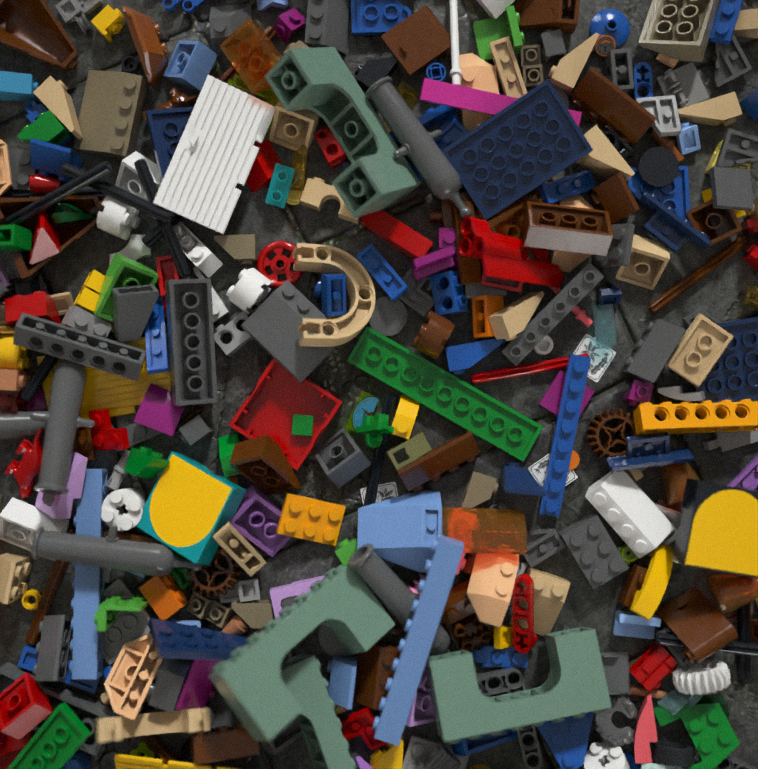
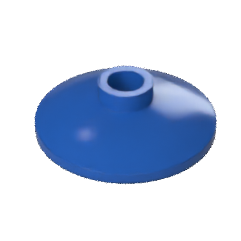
(610, 16)

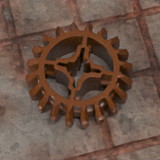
(619, 428)
(231, 572)

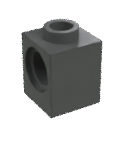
(551, 45)
(195, 430)

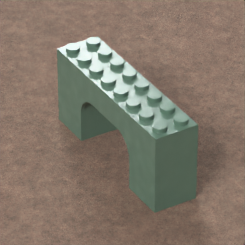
(323, 83)
(252, 675)
(572, 689)
(317, 720)

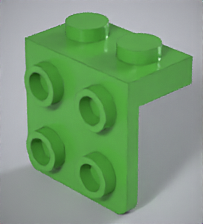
(494, 29)
(107, 610)

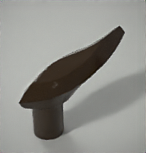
(195, 410)

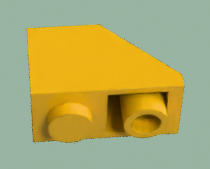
(388, 757)

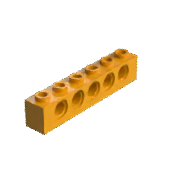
(709, 423)

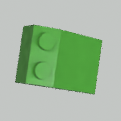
(122, 273)

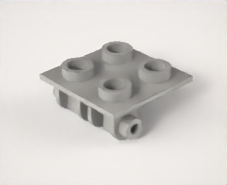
(684, 84)

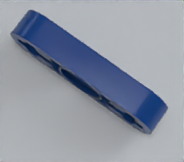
(646, 80)

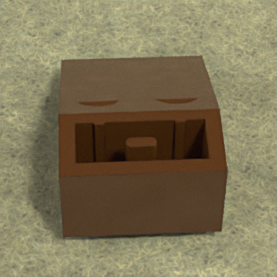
(548, 14)
(463, 621)

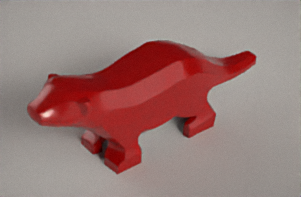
(29, 465)

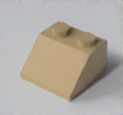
(293, 127)
(646, 263)

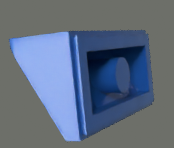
(333, 294)

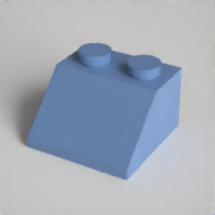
(190, 64)
(342, 680)

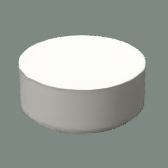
(544, 346)

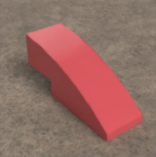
(645, 731)

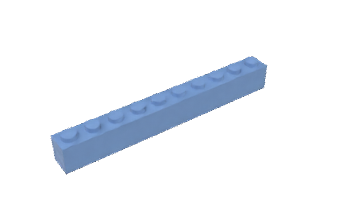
(88, 582)
(418, 639)

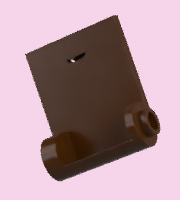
(419, 37)
(697, 625)

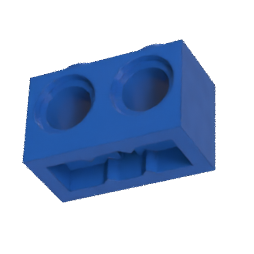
(445, 293)

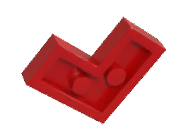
(104, 435)
(361, 724)

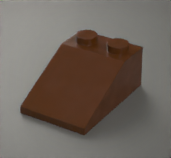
(264, 465)

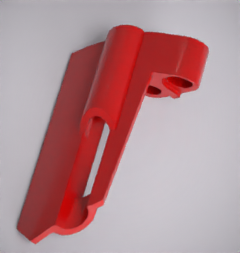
(503, 258)

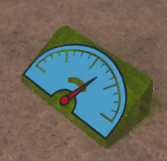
(364, 406)

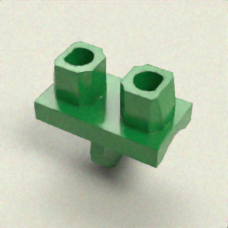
(375, 428)

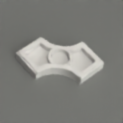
(135, 249)

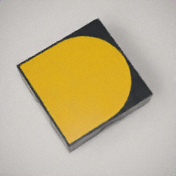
(718, 529)

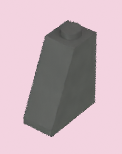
(132, 310)

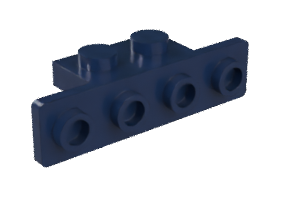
(669, 227)
(649, 451)

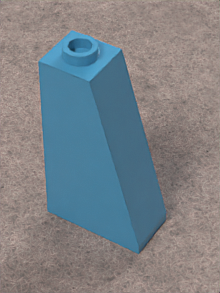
(18, 86)

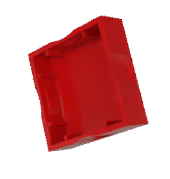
(272, 408)

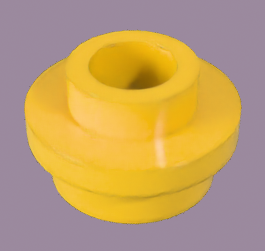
(26, 599)

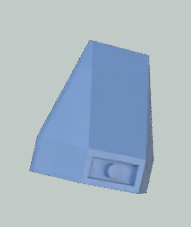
(402, 527)

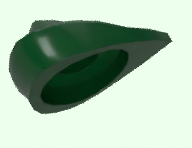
(69, 214)

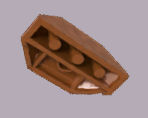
(148, 44)

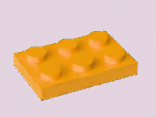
(310, 519)

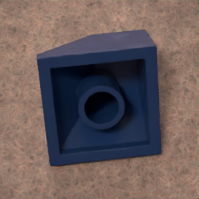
(519, 481)

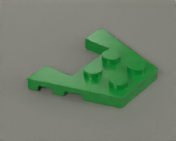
(707, 729)

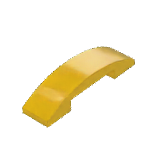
(655, 582)

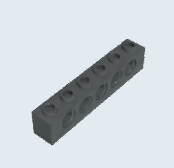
(552, 313)
(79, 346)

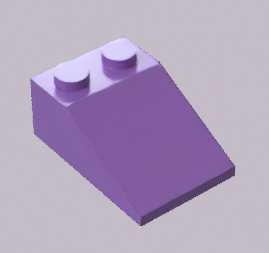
(258, 521)

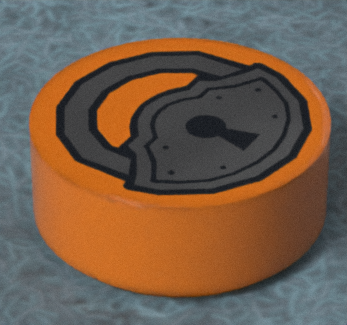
(604, 45)

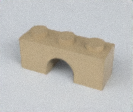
(317, 192)

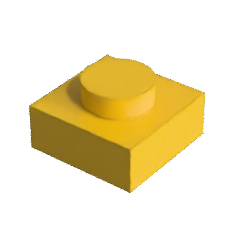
(503, 637)

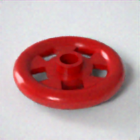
(263, 262)

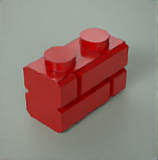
(653, 667)

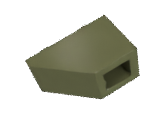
(409, 450)

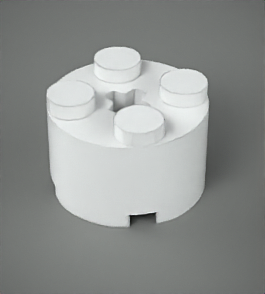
(117, 218)
(249, 290)
(114, 513)
(605, 756)

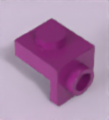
(288, 24)
(639, 393)

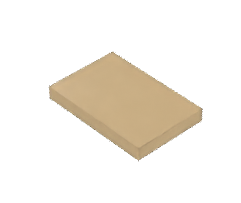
(698, 350)

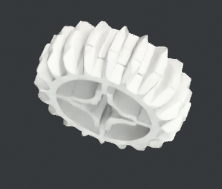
(701, 678)

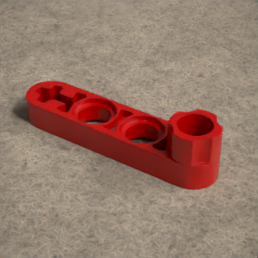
(523, 643)

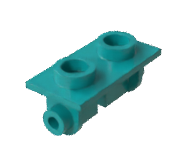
(280, 185)

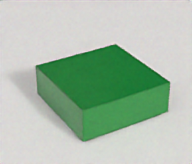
(302, 425)

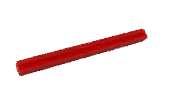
(520, 370)

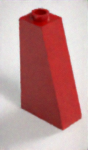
(397, 234)

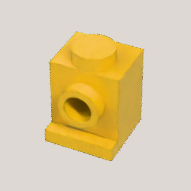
(108, 22)

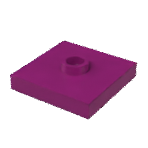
(552, 396)

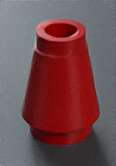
(43, 184)

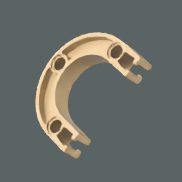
(357, 284)
(152, 723)

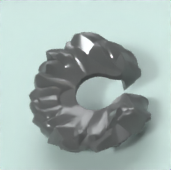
(604, 724)

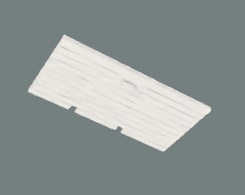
(214, 155)

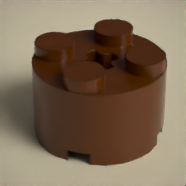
(433, 335)

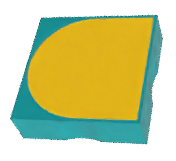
(190, 508)

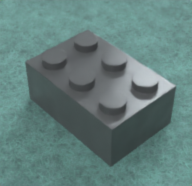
(593, 550)

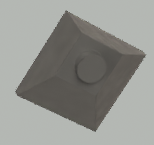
(226, 20)

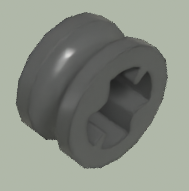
(84, 23)

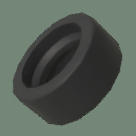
(672, 753)

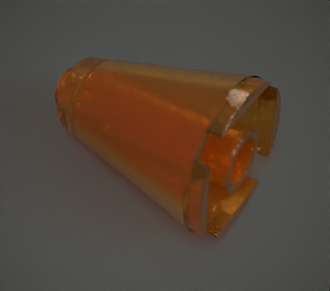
(675, 479)
(732, 591)

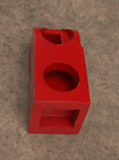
(330, 147)

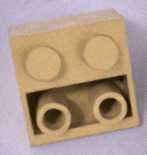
(13, 576)

